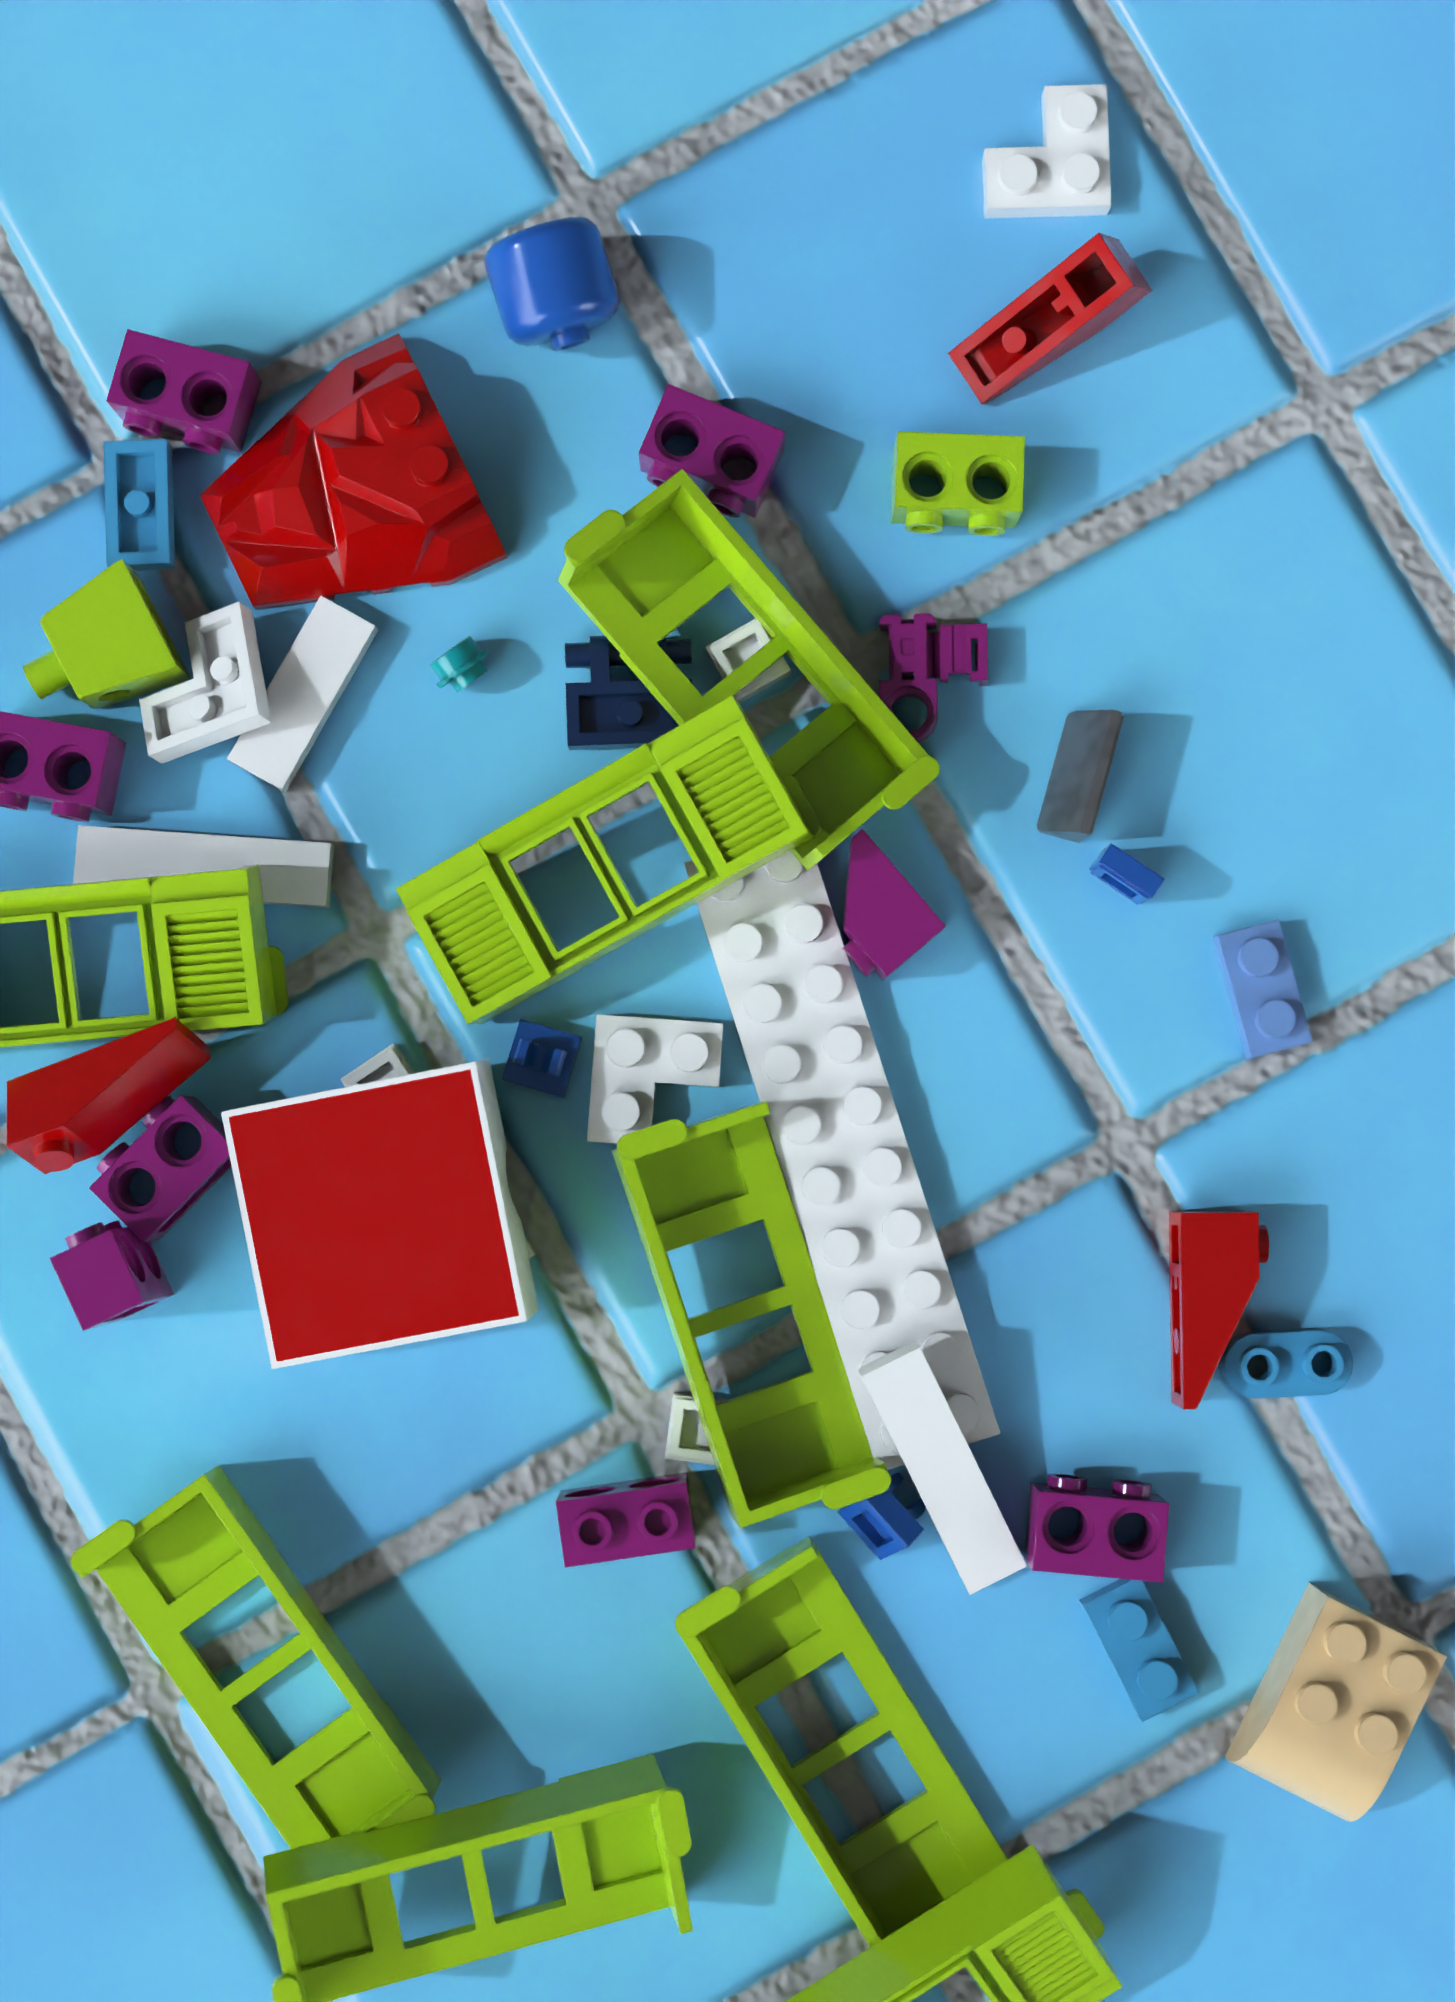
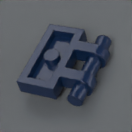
(614, 712)

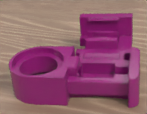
(930, 657)

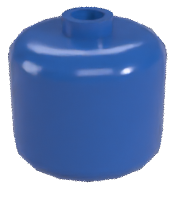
(552, 282)

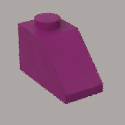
(882, 912)

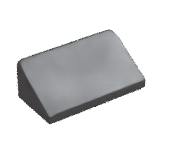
(1079, 774)

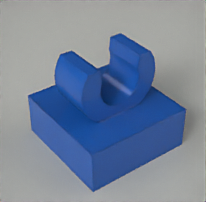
(542, 1058)
(884, 1521)

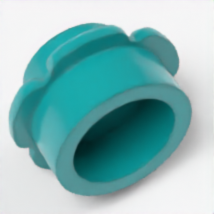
(460, 665)

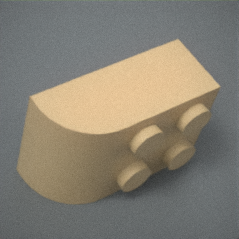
(1336, 1705)

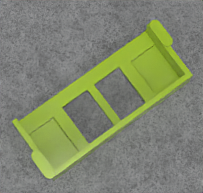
(668, 560)
(718, 796)
(198, 946)
(789, 1438)
(187, 1561)
(771, 1633)
(615, 1851)
(1009, 1930)

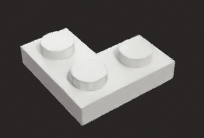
(1065, 174)
(221, 699)
(636, 1055)

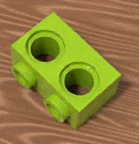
(955, 464)

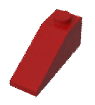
(1051, 317)
(97, 1095)
(1211, 1281)

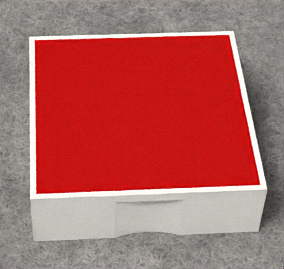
(380, 1214)

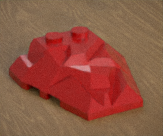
(353, 491)

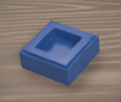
(1126, 874)

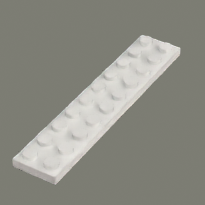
(840, 1138)

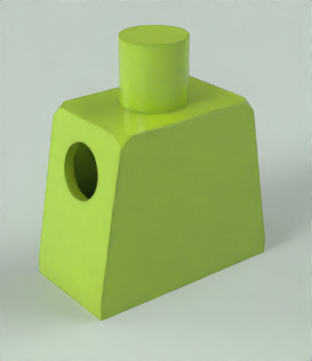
(106, 643)

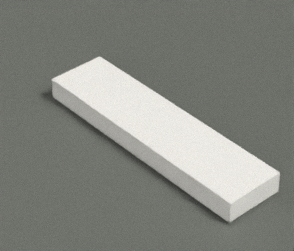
(289, 869)
(942, 1467)

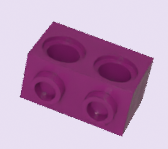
(190, 379)
(720, 437)
(51, 753)
(177, 1179)
(109, 1274)
(626, 1519)
(1092, 1545)

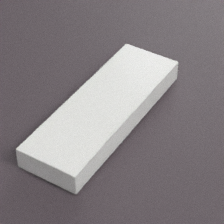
(304, 693)

